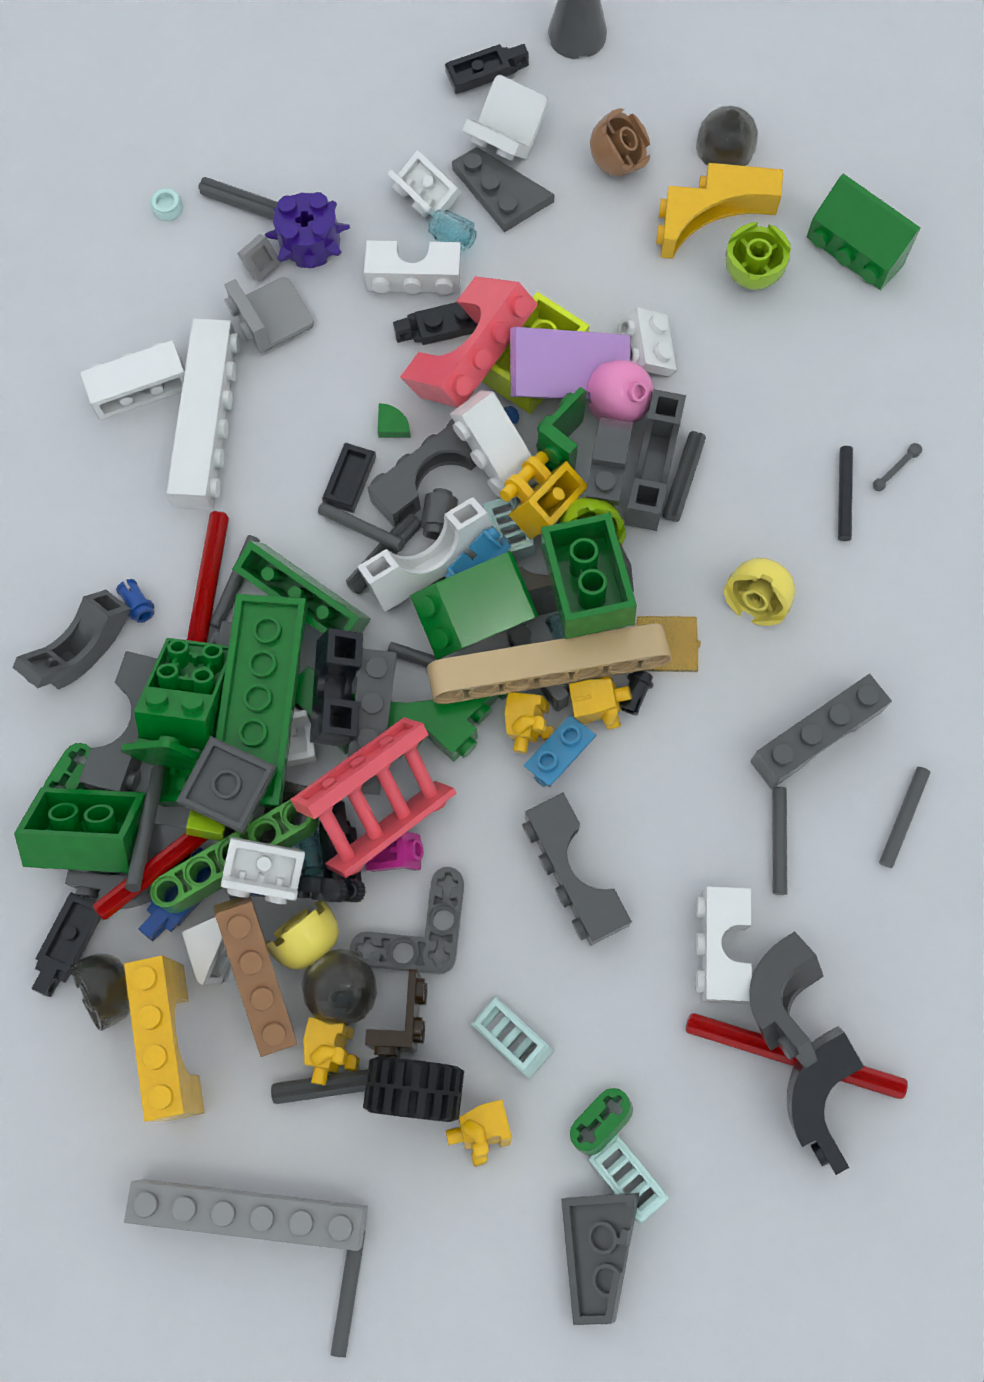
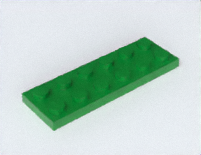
(263, 681)

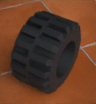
(413, 1089)

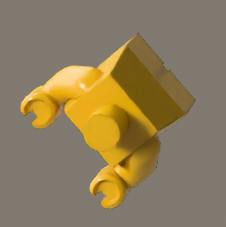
(598, 700)
(525, 719)
(326, 1049)
(480, 1128)

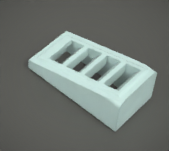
(519, 549)
(534, 1060)
(652, 1203)

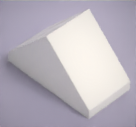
(207, 952)

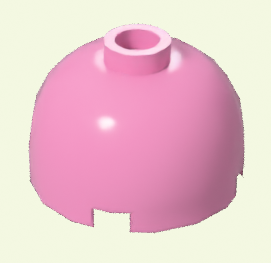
(620, 391)

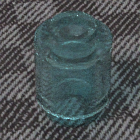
(451, 227)

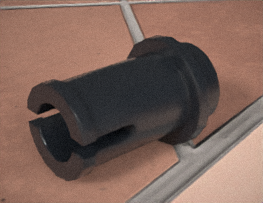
(639, 684)

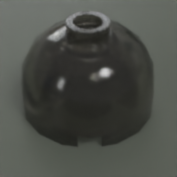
(727, 137)
(103, 988)
(339, 988)

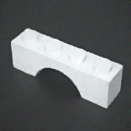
(397, 577)

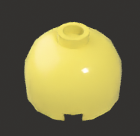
(761, 590)
(305, 937)

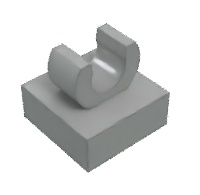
(259, 257)

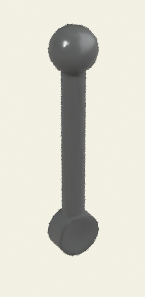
(913, 451)

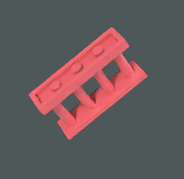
(347, 780)

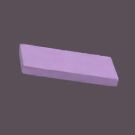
(559, 361)

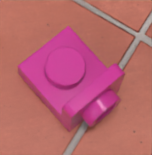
(401, 854)

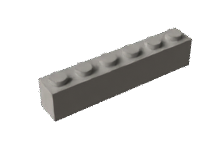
(246, 1214)

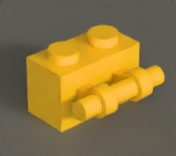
(548, 499)

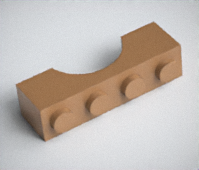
(255, 975)

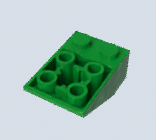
(183, 693)

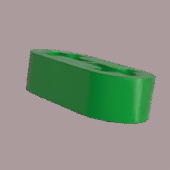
(66, 770)
(608, 1128)

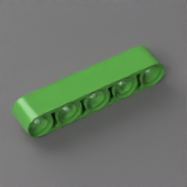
(215, 856)

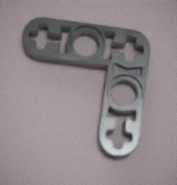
(421, 945)

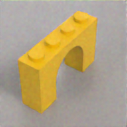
(164, 1083)

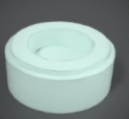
(166, 204)

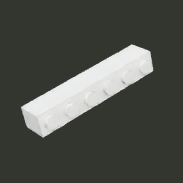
(202, 414)

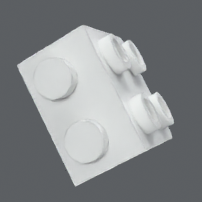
(508, 118)

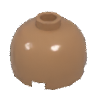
(619, 144)

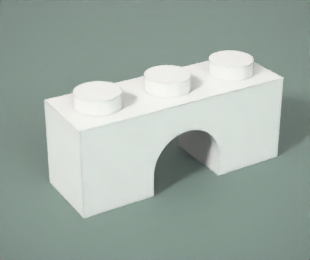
(434, 274)
(721, 977)

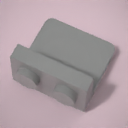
(268, 313)

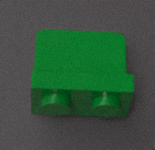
(556, 429)
(170, 754)

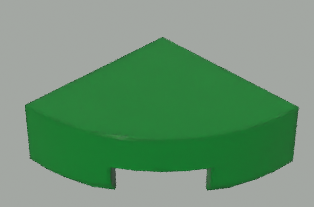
(392, 423)

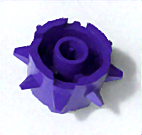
(306, 229)

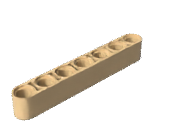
(548, 663)

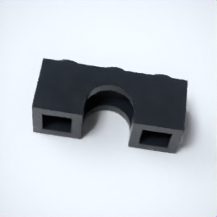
(333, 711)

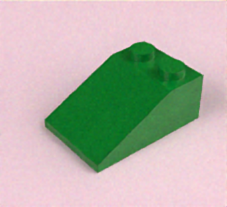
(474, 605)

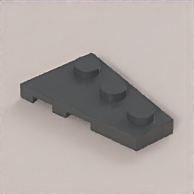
(501, 189)
(597, 1253)

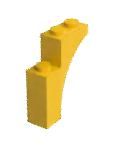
(721, 193)

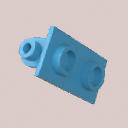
(485, 546)
(559, 751)

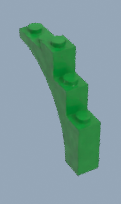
(446, 724)

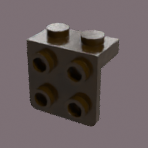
(391, 1042)

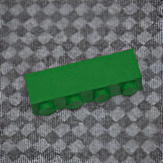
(283, 579)

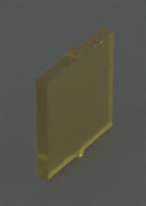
(682, 641)

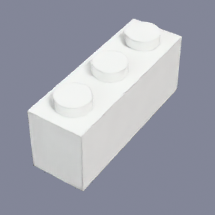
(134, 379)
(491, 437)

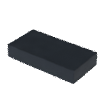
(349, 477)

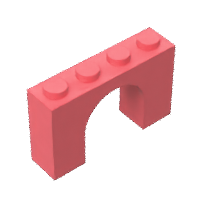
(456, 375)

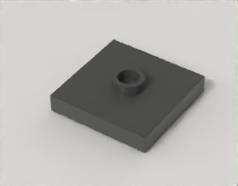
(227, 785)

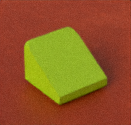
(204, 827)

